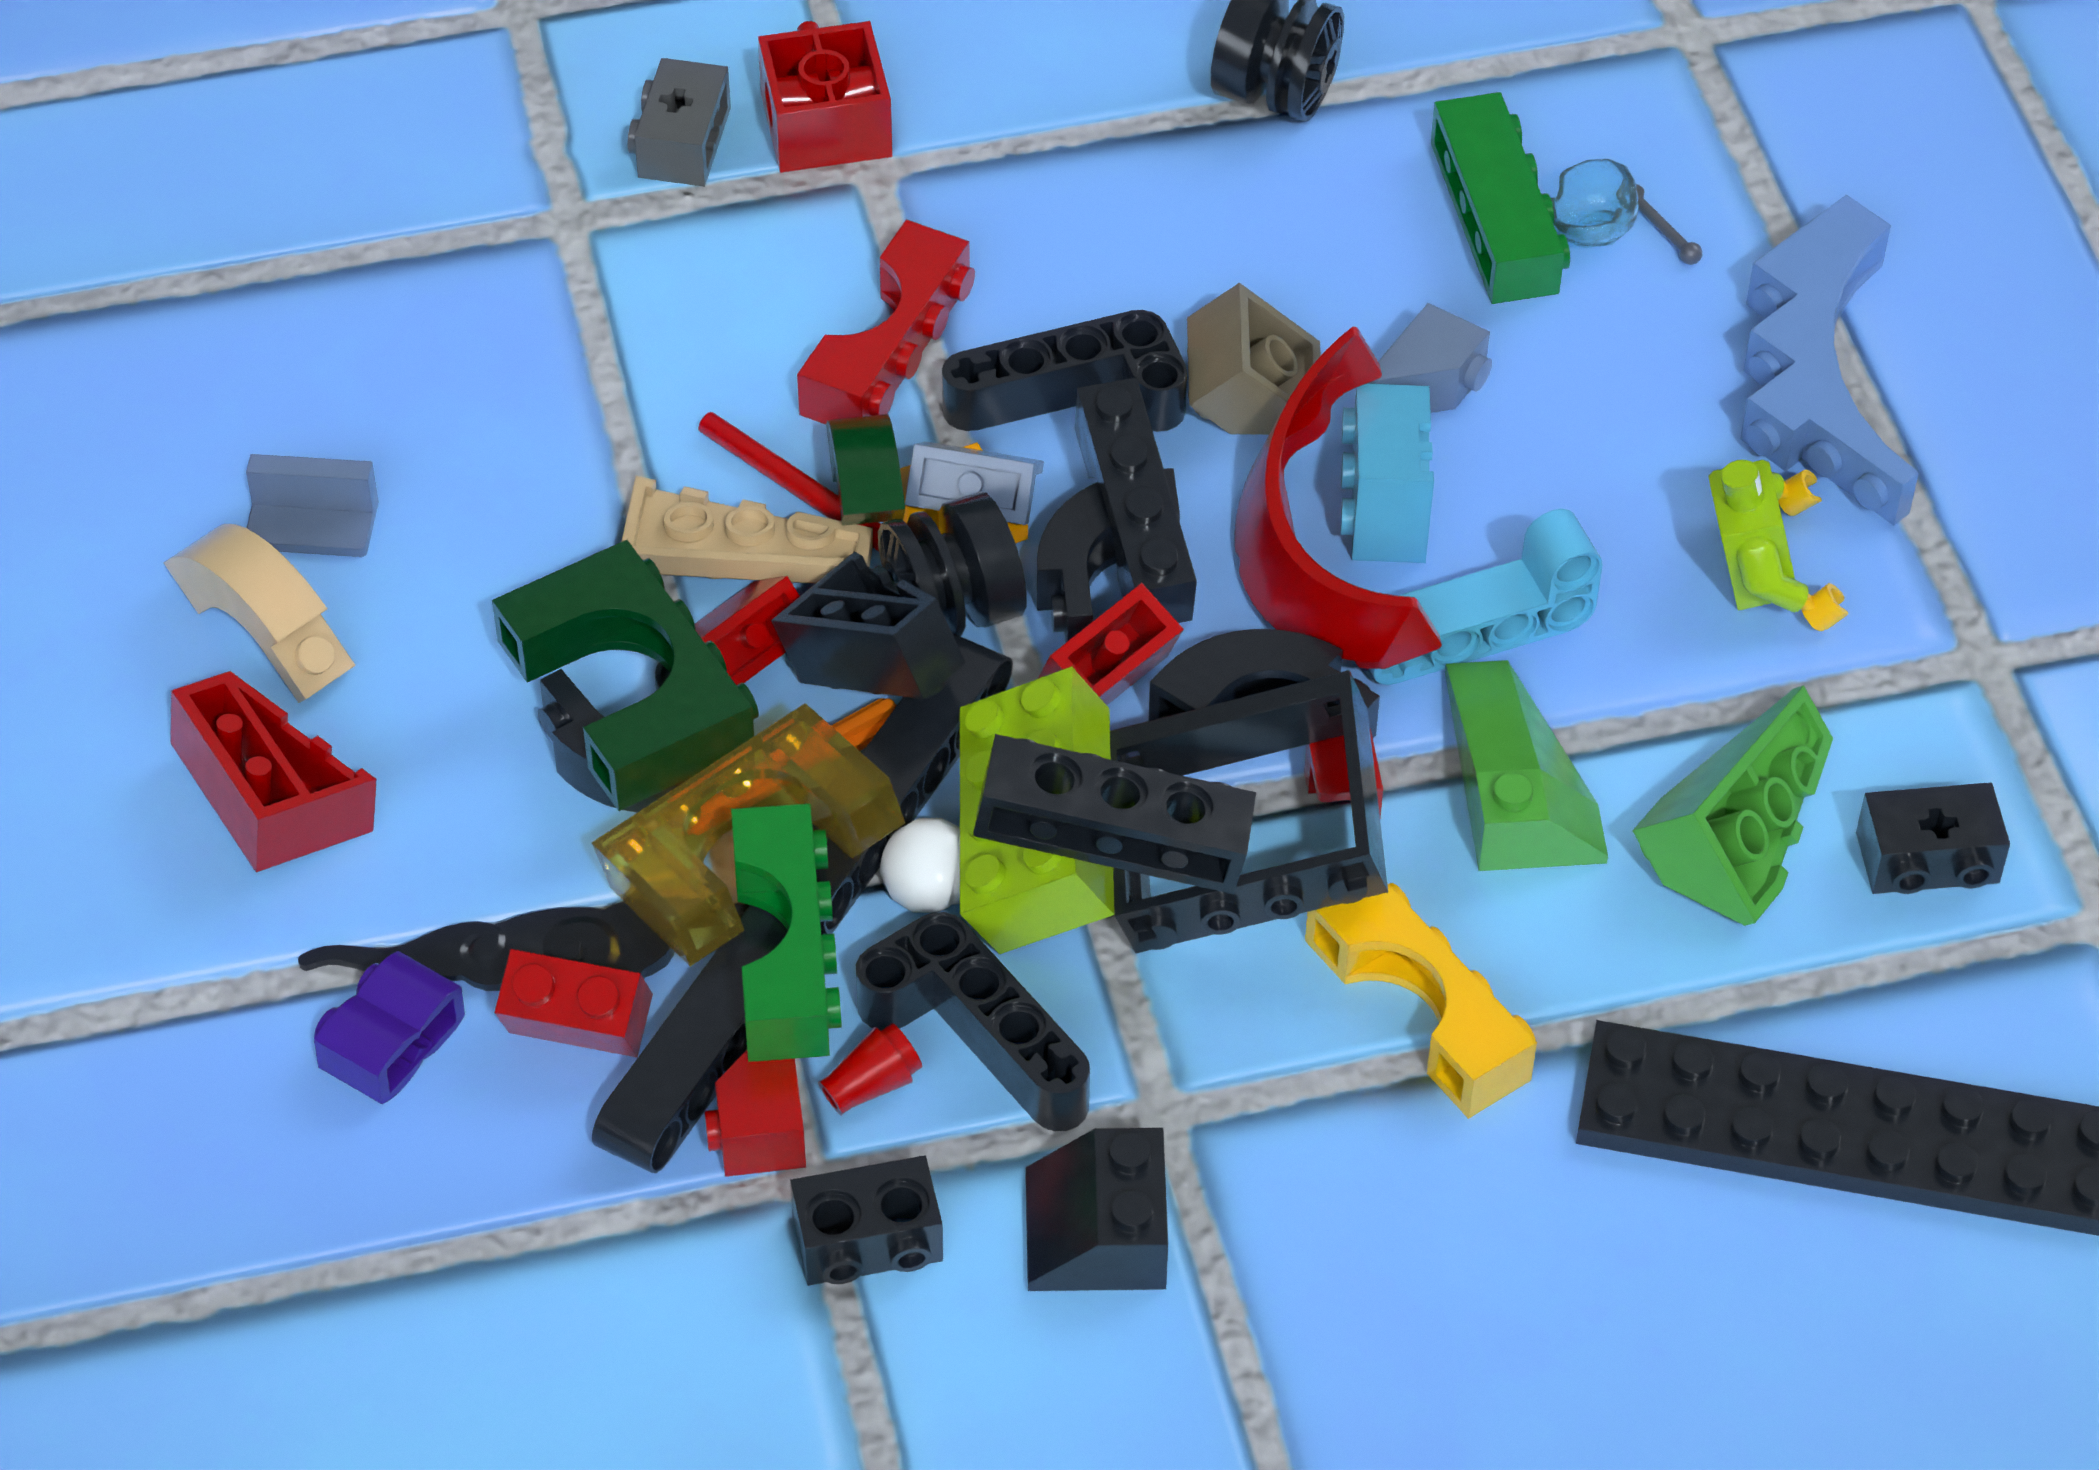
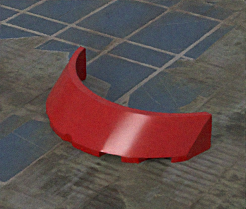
(1276, 569)

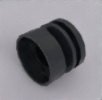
(1279, 52)
(963, 564)

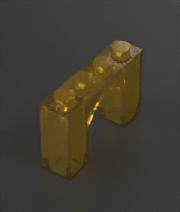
(660, 850)

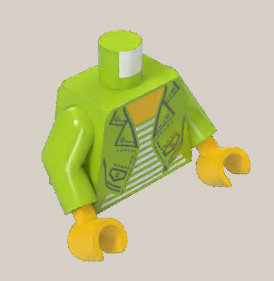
(1756, 543)

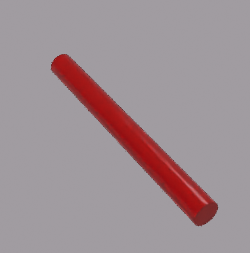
(776, 468)

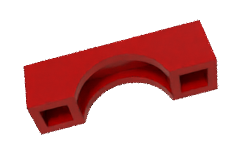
(859, 372)

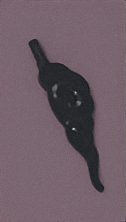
(481, 950)

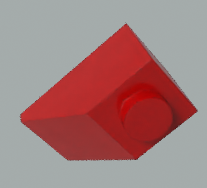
(757, 1118)

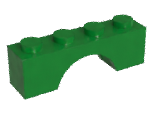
(786, 989)

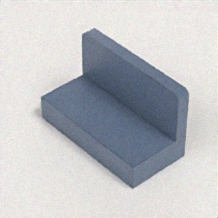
(952, 472)
(312, 504)

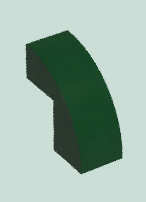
(866, 469)

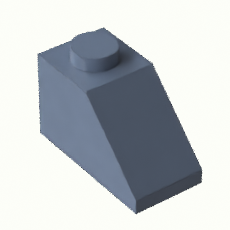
(1440, 354)

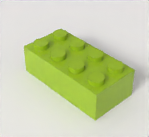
(1012, 890)

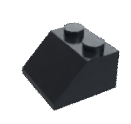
(1099, 1213)

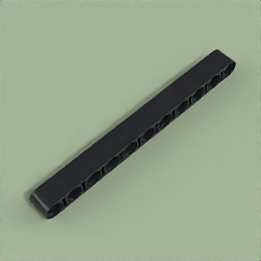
(707, 1028)

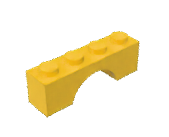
(1478, 1045)

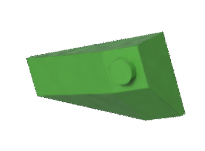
(1736, 814)

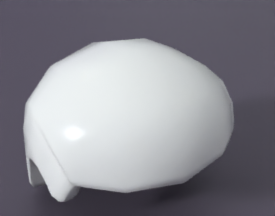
(923, 865)

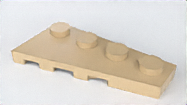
(721, 541)

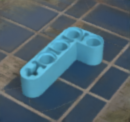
(1510, 603)

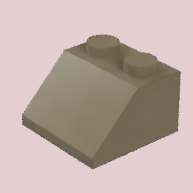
(1245, 361)

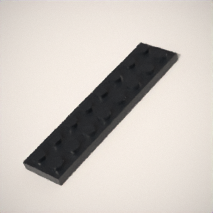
(1843, 1127)

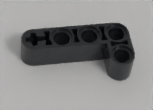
(1045, 369)
(1042, 1074)

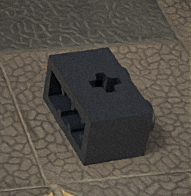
(1932, 838)

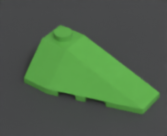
(1517, 779)

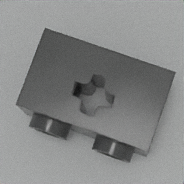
(680, 121)

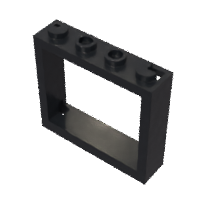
(1236, 733)

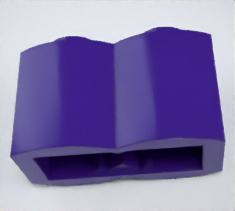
(388, 1026)

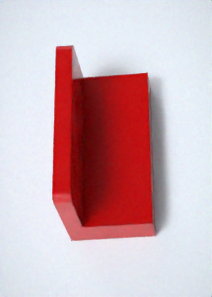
(745, 629)

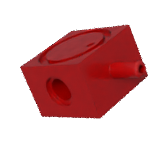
(825, 96)

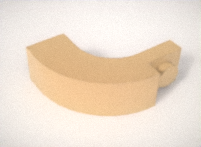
(269, 599)

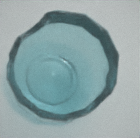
(1595, 203)

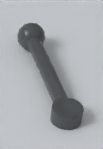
(1689, 251)

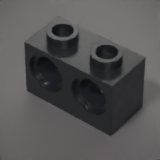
(863, 1206)

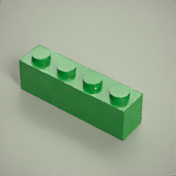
(1498, 198)

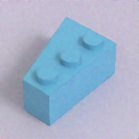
(1388, 473)

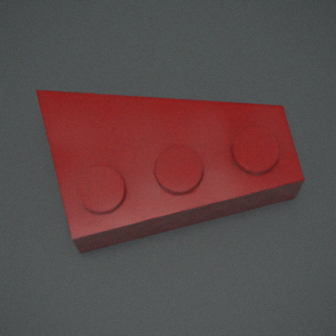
(265, 776)

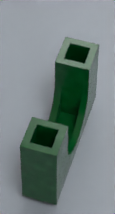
(623, 605)

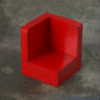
(1328, 773)

